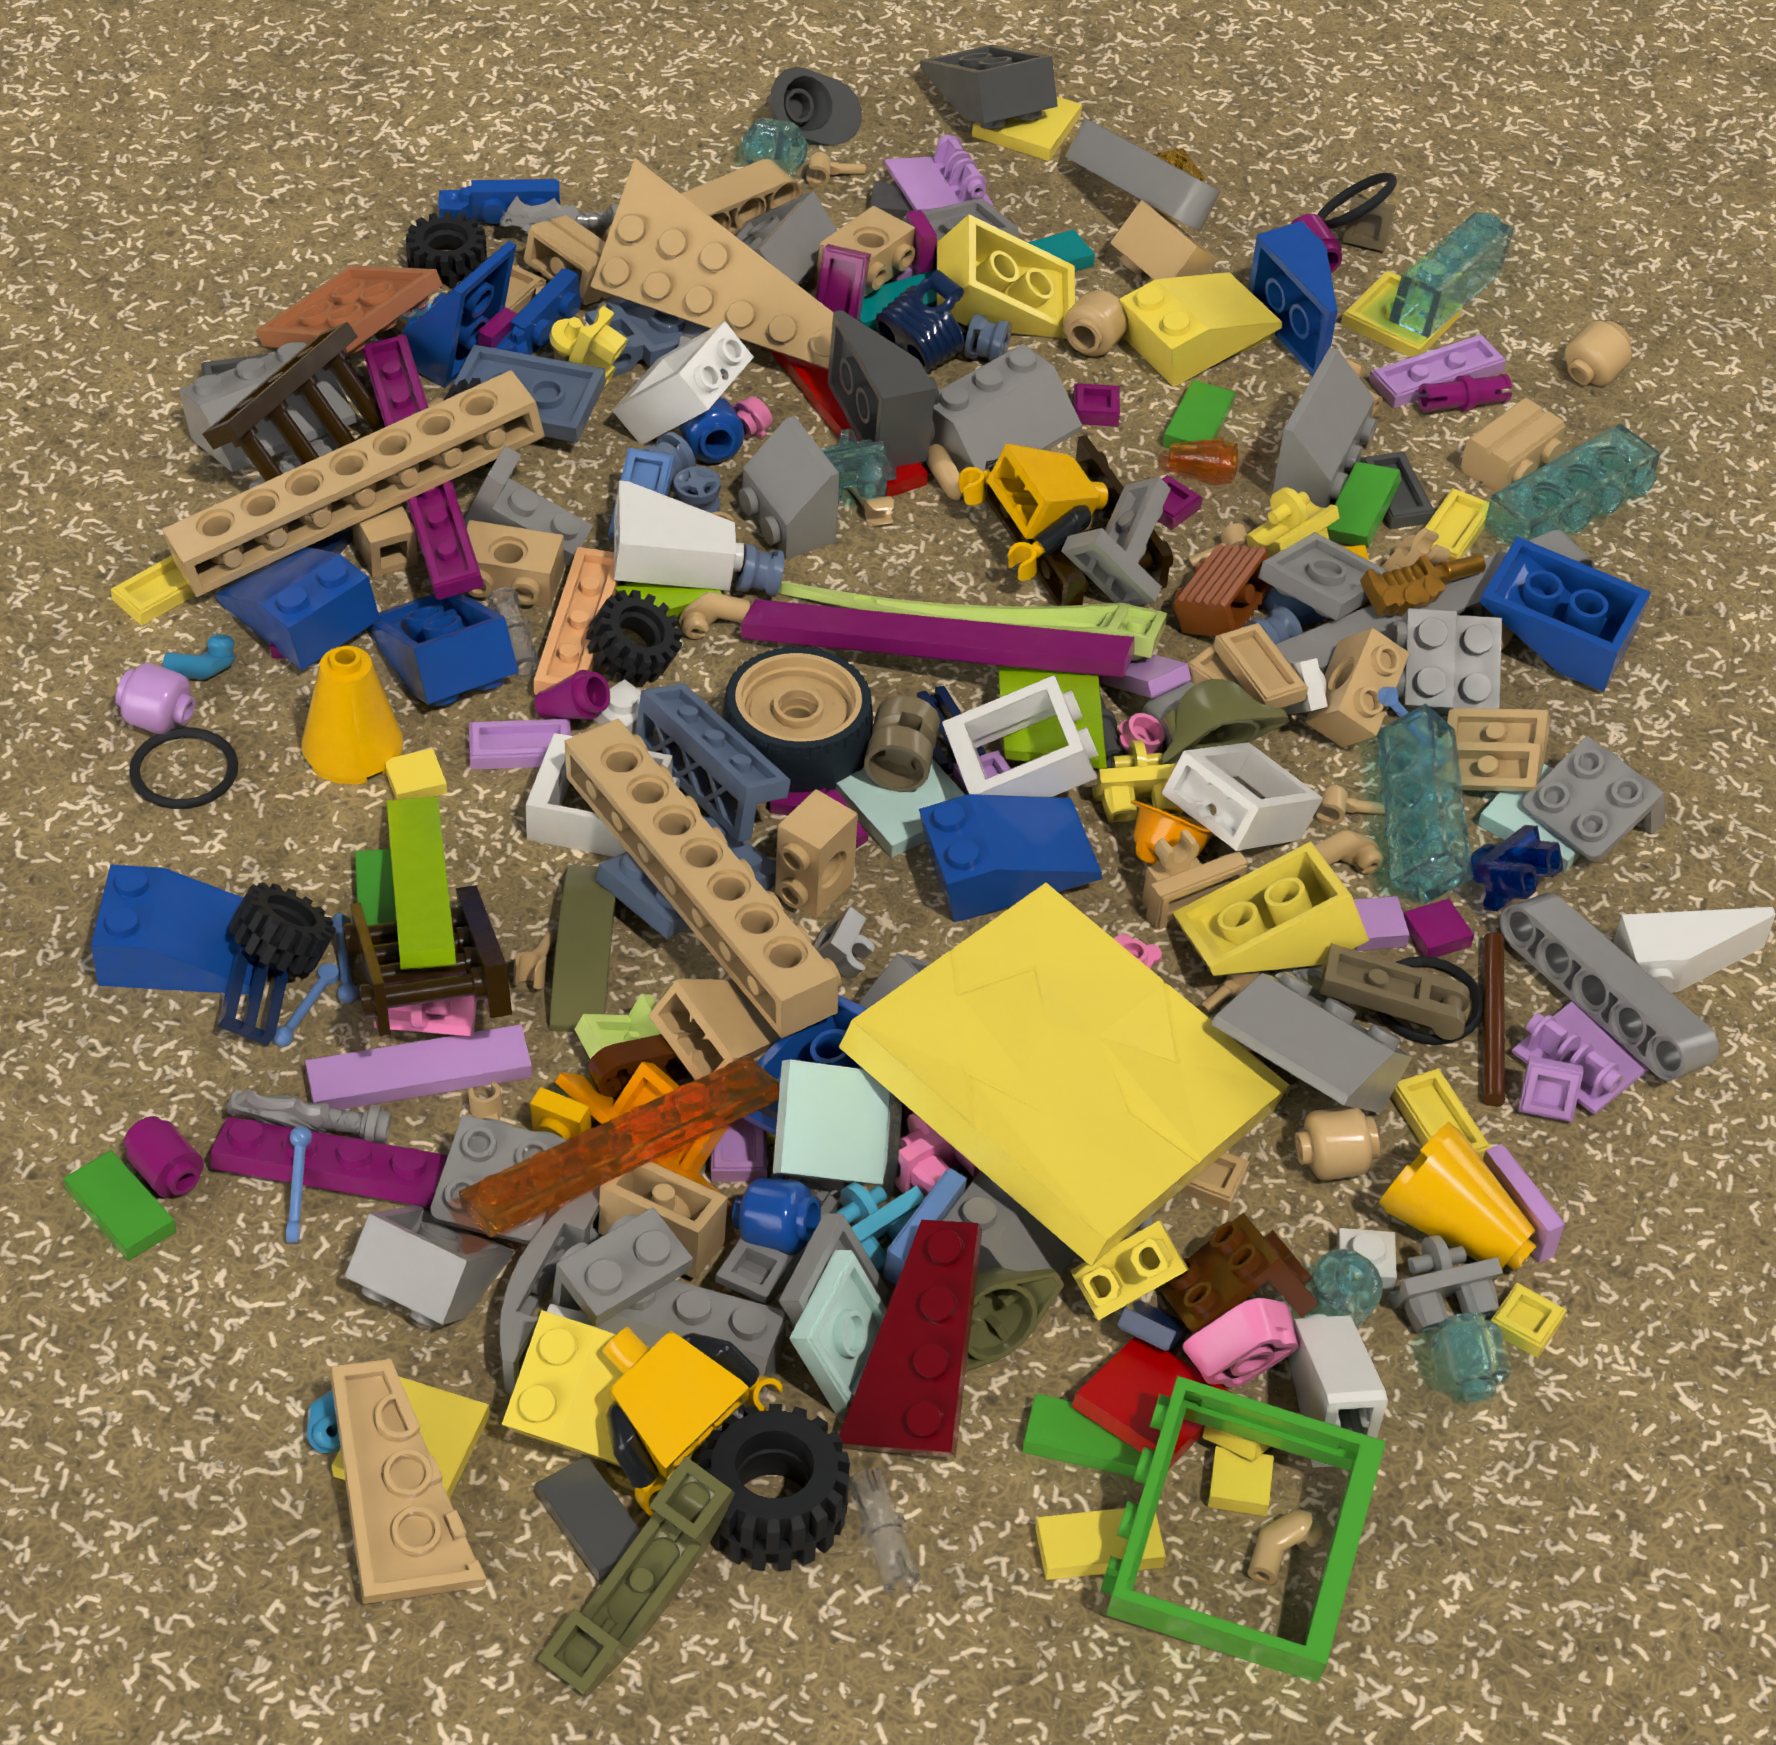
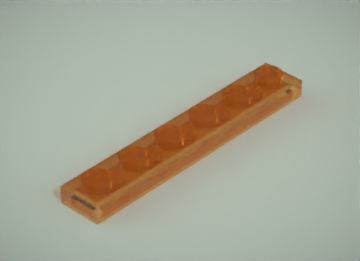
(618, 1146)

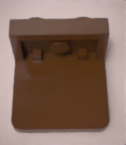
(1231, 1270)

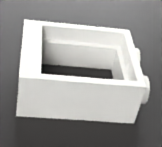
(683, 383)
(1040, 777)
(1236, 783)
(567, 826)

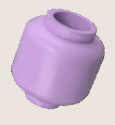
(155, 698)

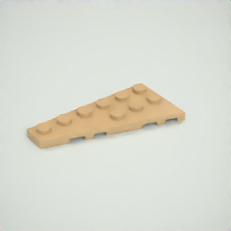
(694, 269)

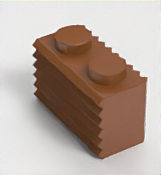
(1222, 591)

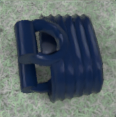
(923, 330)

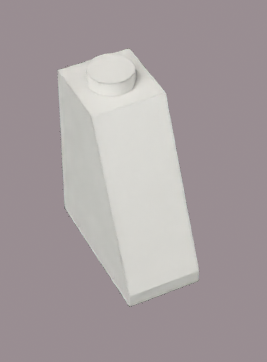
(672, 542)
(1336, 1376)

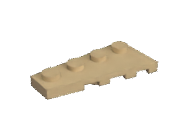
(399, 1510)

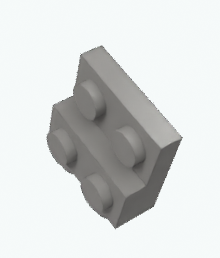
(1450, 660)

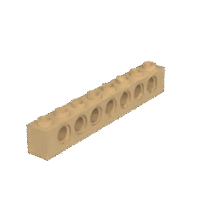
(353, 483)
(703, 878)

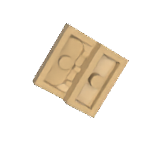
(1500, 747)

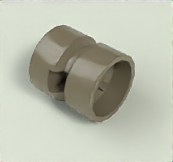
(902, 743)

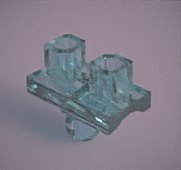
(861, 465)

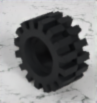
(462, 239)
(646, 621)
(282, 928)

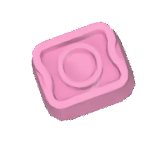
(1243, 1342)

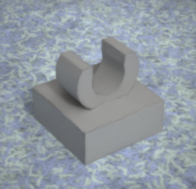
(841, 939)

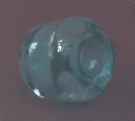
(775, 141)
(1345, 1285)
(1470, 1357)

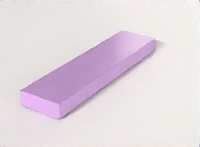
(419, 1068)

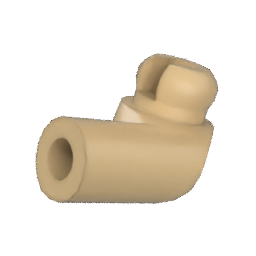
(944, 471)
(707, 609)
(1277, 1537)

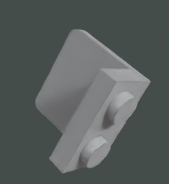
(1595, 800)
(481, 1150)
(620, 1267)

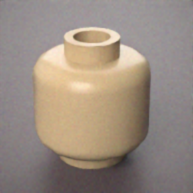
(1095, 323)
(1598, 353)
(1338, 1142)

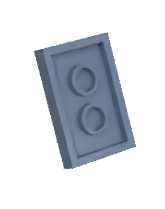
(561, 389)
(635, 889)

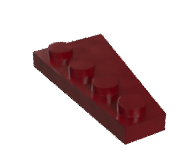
(919, 1359)

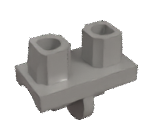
(1424, 1293)

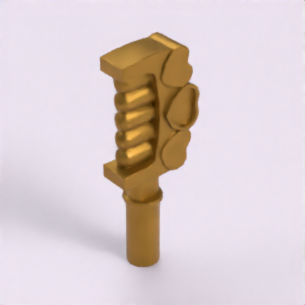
(1416, 585)

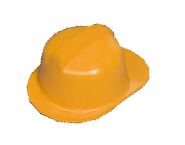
(1156, 824)

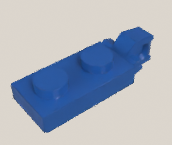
(489, 198)
(533, 324)

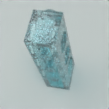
(1574, 487)
(1423, 805)

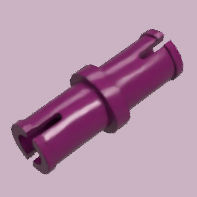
(1464, 392)

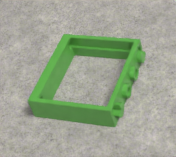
(1278, 1429)

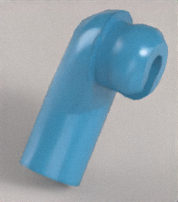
(205, 665)
(322, 1424)

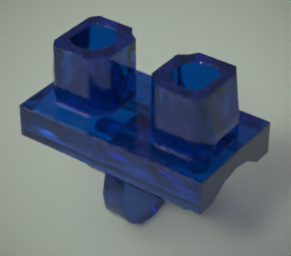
(1514, 866)

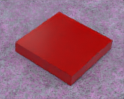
(1127, 1391)

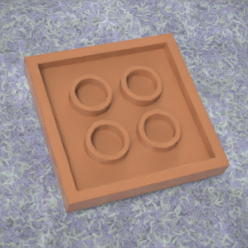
(360, 295)

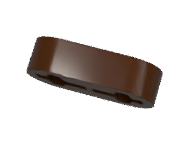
(616, 1063)

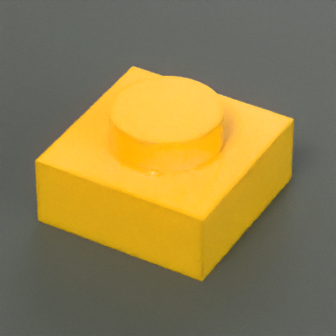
(559, 1114)

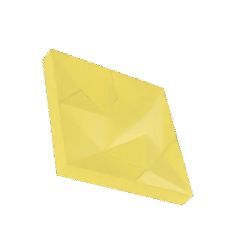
(1064, 1070)

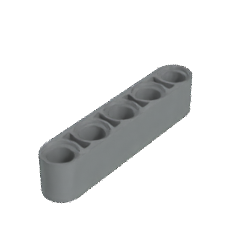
(1142, 174)
(1609, 986)

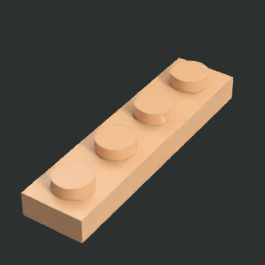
(583, 595)

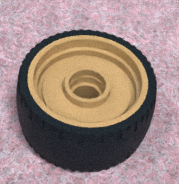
(803, 714)

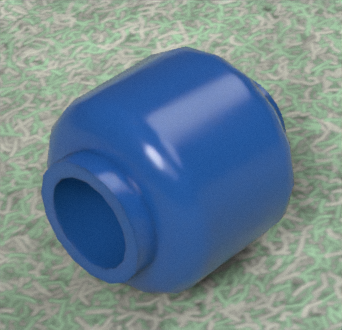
(714, 433)
(777, 1214)

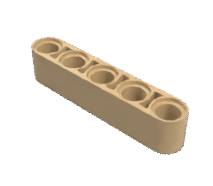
(743, 194)

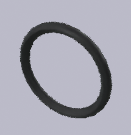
(1363, 208)
(206, 798)
(1459, 973)

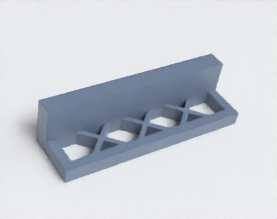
(711, 745)

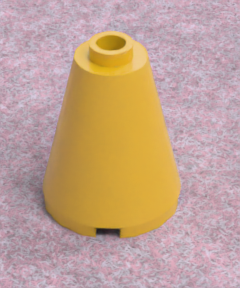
(349, 720)
(1459, 1198)

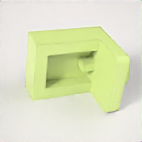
(607, 1029)

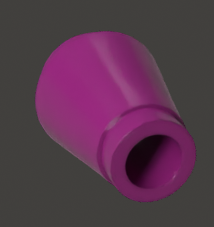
(575, 697)

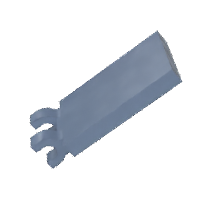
(647, 330)

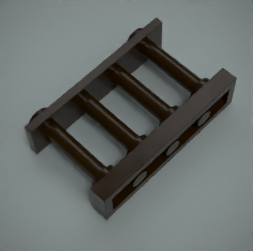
(299, 378)
(1057, 572)
(477, 972)

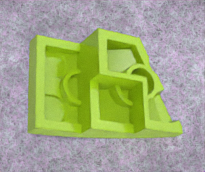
(1048, 734)

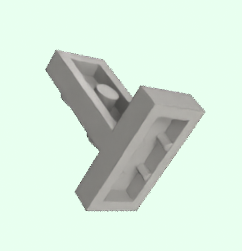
(513, 505)
(1113, 554)

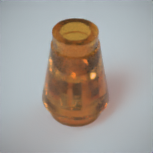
(1206, 458)

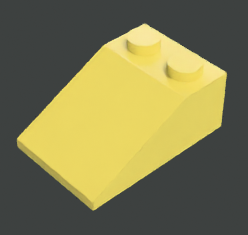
(1006, 279)
(1194, 322)
(1274, 917)
(566, 1388)

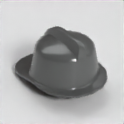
(817, 104)

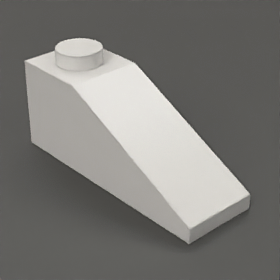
(1692, 944)

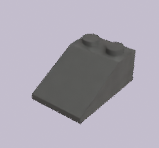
(994, 83)
(881, 390)

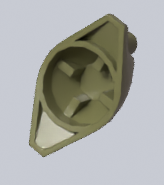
(1217, 715)
(1008, 1310)

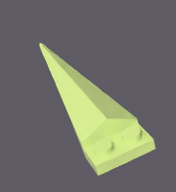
(1109, 618)

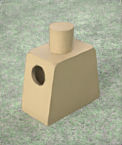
(711, 1024)

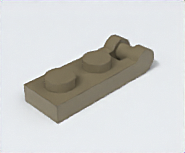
(1396, 990)

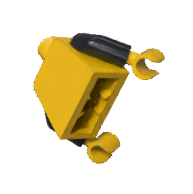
(1042, 494)
(673, 1401)

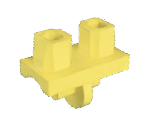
(589, 345)
(1290, 521)
(1133, 778)
(1129, 1270)

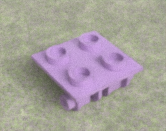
(939, 179)
(1580, 1040)

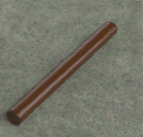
(1493, 1020)

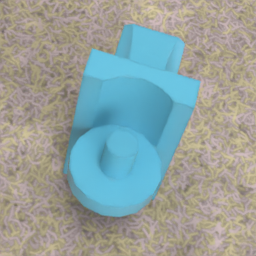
(872, 1223)

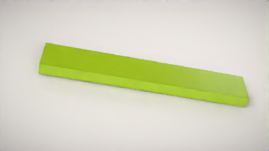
(420, 884)

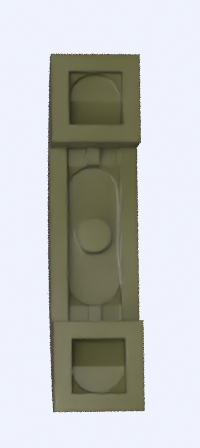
(582, 949)
(642, 1581)

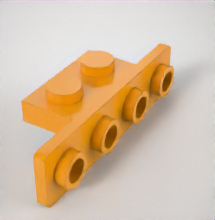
(644, 1086)

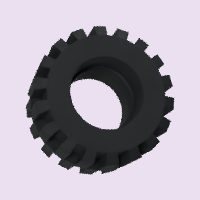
(787, 1447)

